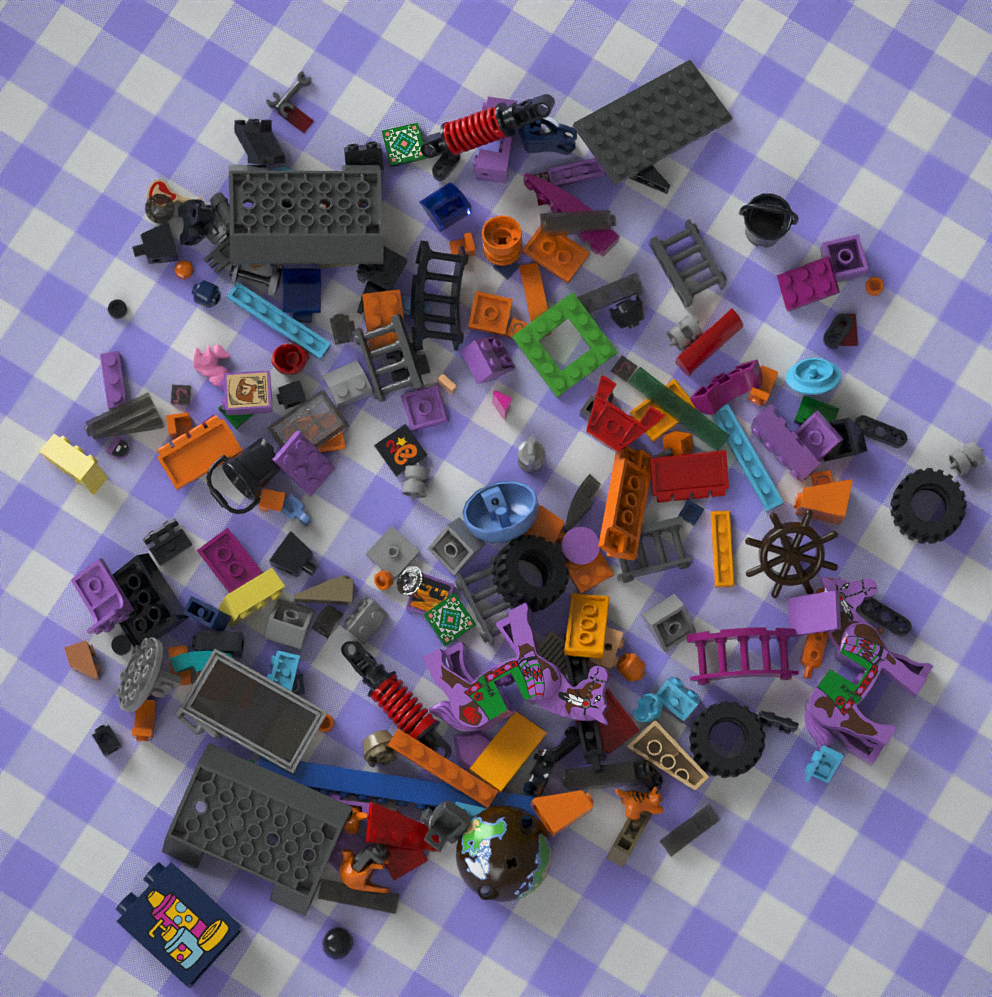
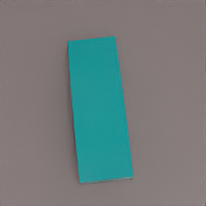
(192, 659)

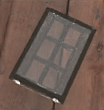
(315, 418)

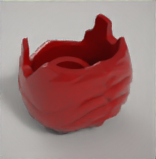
(289, 359)

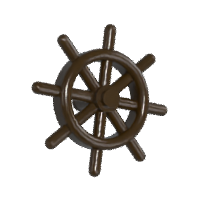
(791, 553)

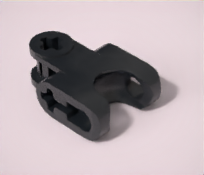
(195, 221)
(540, 773)

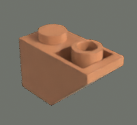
(81, 659)

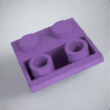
(487, 359)

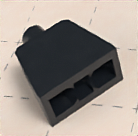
(157, 245)
(293, 556)

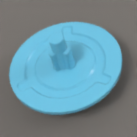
(813, 376)

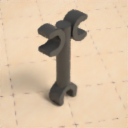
(282, 105)

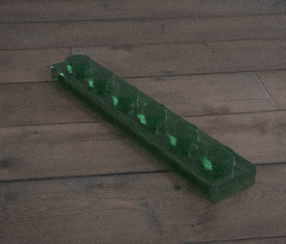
(679, 409)

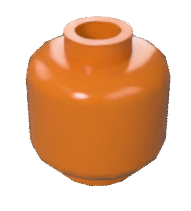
(631, 667)

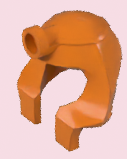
(361, 879)

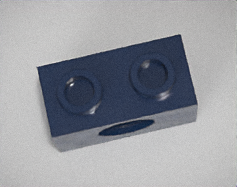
(206, 614)

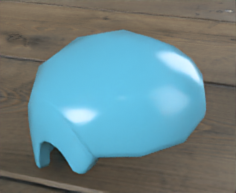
(649, 708)

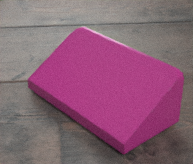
(501, 403)

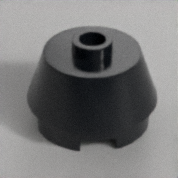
(628, 312)

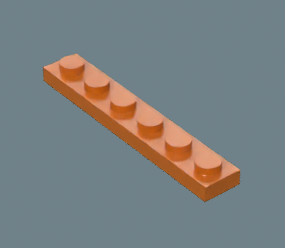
(442, 768)

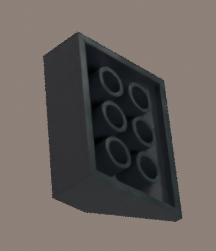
(152, 599)

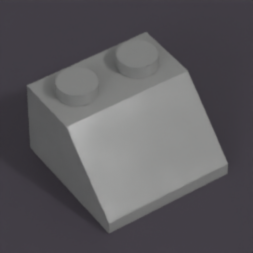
(347, 384)
(456, 546)
(669, 622)
(289, 624)

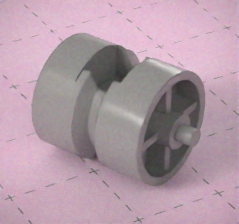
(683, 334)
(963, 460)
(416, 477)

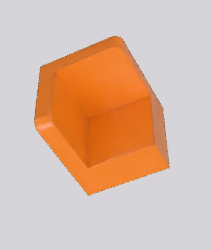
(467, 242)
(178, 424)
(678, 442)
(271, 500)

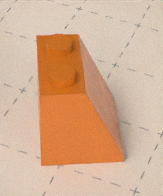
(825, 501)
(562, 810)

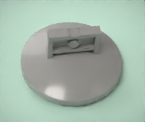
(145, 676)

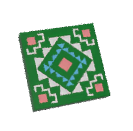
(403, 144)
(449, 619)

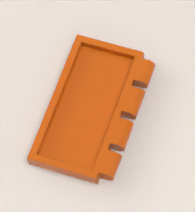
(195, 455)

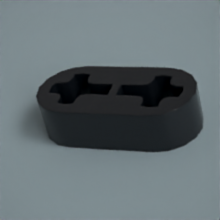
(449, 167)

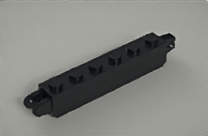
(589, 731)

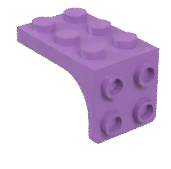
(102, 597)

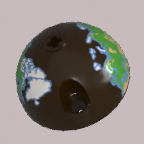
(494, 839)

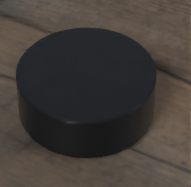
(117, 309)
(121, 645)

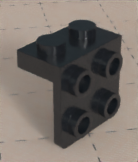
(383, 274)

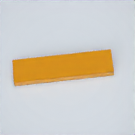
(722, 549)

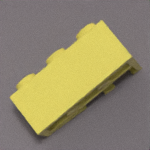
(74, 462)
(252, 596)

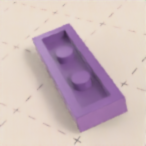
(575, 172)
(113, 379)

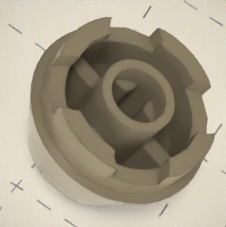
(376, 749)

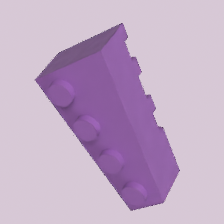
(784, 444)

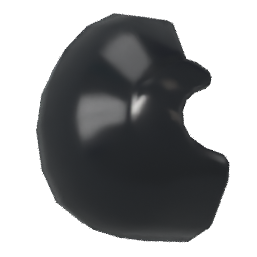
(337, 943)

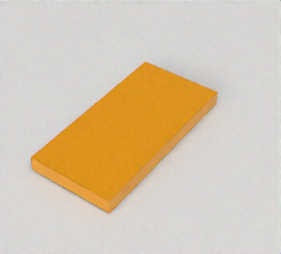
(587, 625)
(508, 752)

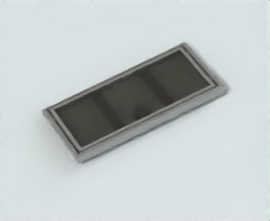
(253, 711)

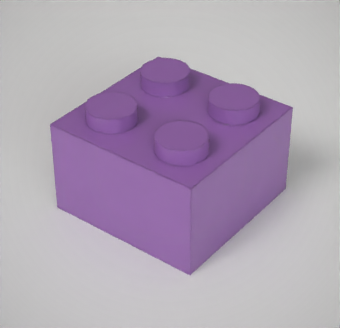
(846, 257)

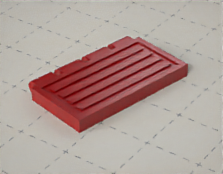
(689, 474)
(619, 727)

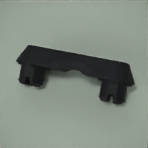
(567, 744)

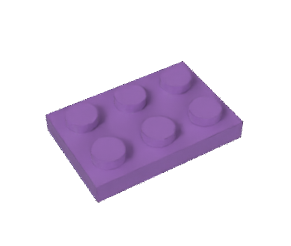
(303, 463)

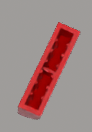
(709, 342)

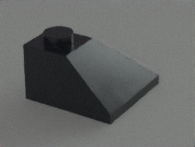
(852, 443)

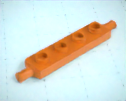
(813, 649)

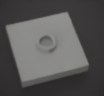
(392, 552)

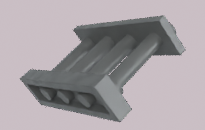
(677, 278)
(402, 344)
(654, 530)
(462, 584)

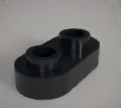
(837, 331)
(648, 775)

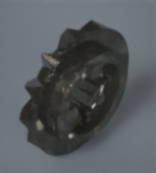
(159, 217)
(403, 580)

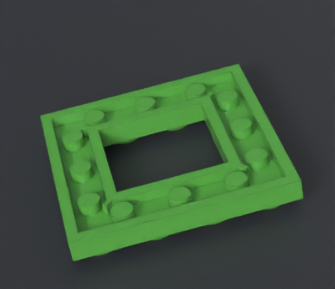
(556, 379)

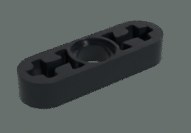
(895, 431)
(895, 629)

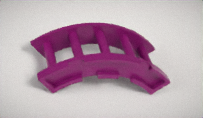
(742, 636)

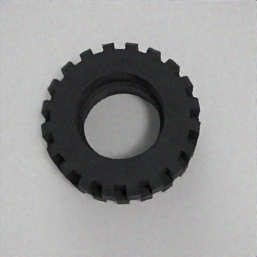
(941, 485)
(548, 562)
(742, 718)

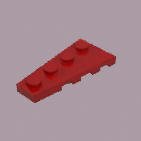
(396, 830)

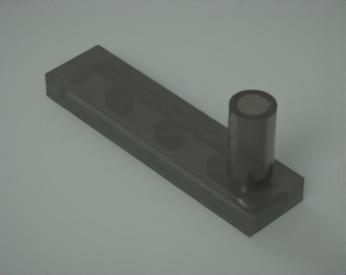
(612, 293)
(340, 893)

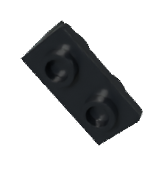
(364, 154)

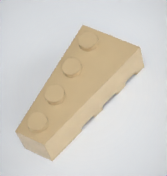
(666, 754)

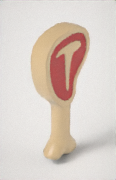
(161, 187)

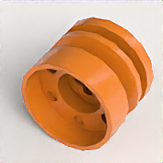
(502, 240)

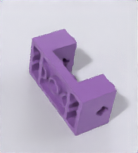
(491, 164)

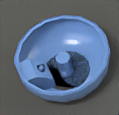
(507, 518)

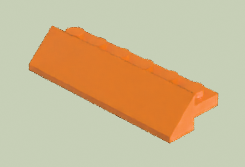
(626, 504)

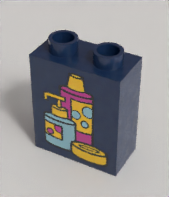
(178, 923)

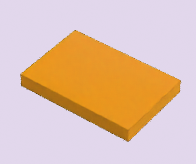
(668, 421)

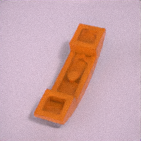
(533, 290)

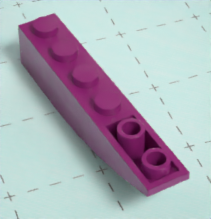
(562, 201)

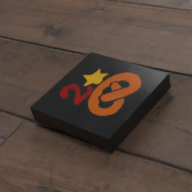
(400, 450)

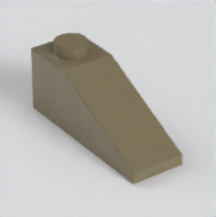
(333, 591)
(628, 839)

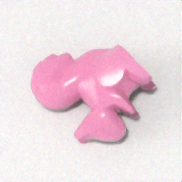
(208, 365)

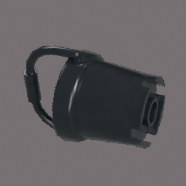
(767, 219)
(247, 472)

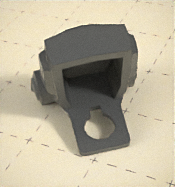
(220, 228)
(446, 821)

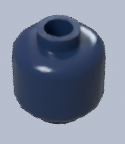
(206, 294)

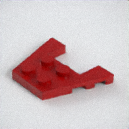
(613, 425)

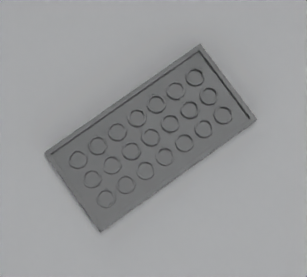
(652, 122)

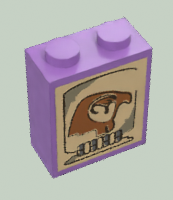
(247, 393)

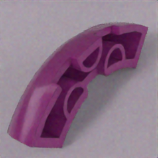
(727, 387)

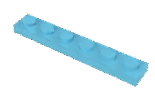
(278, 320)
(748, 459)

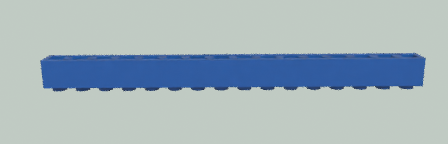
(387, 787)

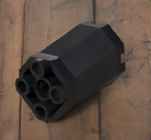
(259, 141)

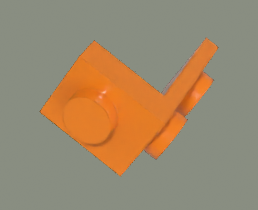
(761, 395)
(144, 721)

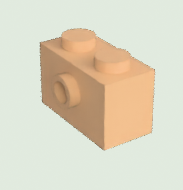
(612, 643)

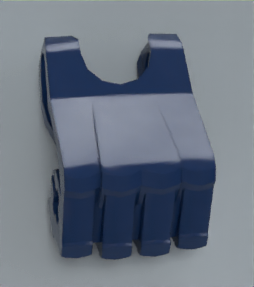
(551, 141)

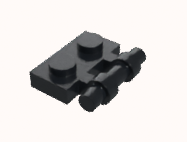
(403, 373)
(169, 547)
(785, 725)

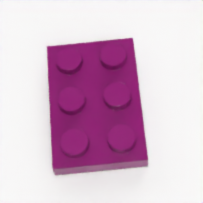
(808, 284)
(229, 561)

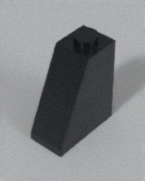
(223, 641)

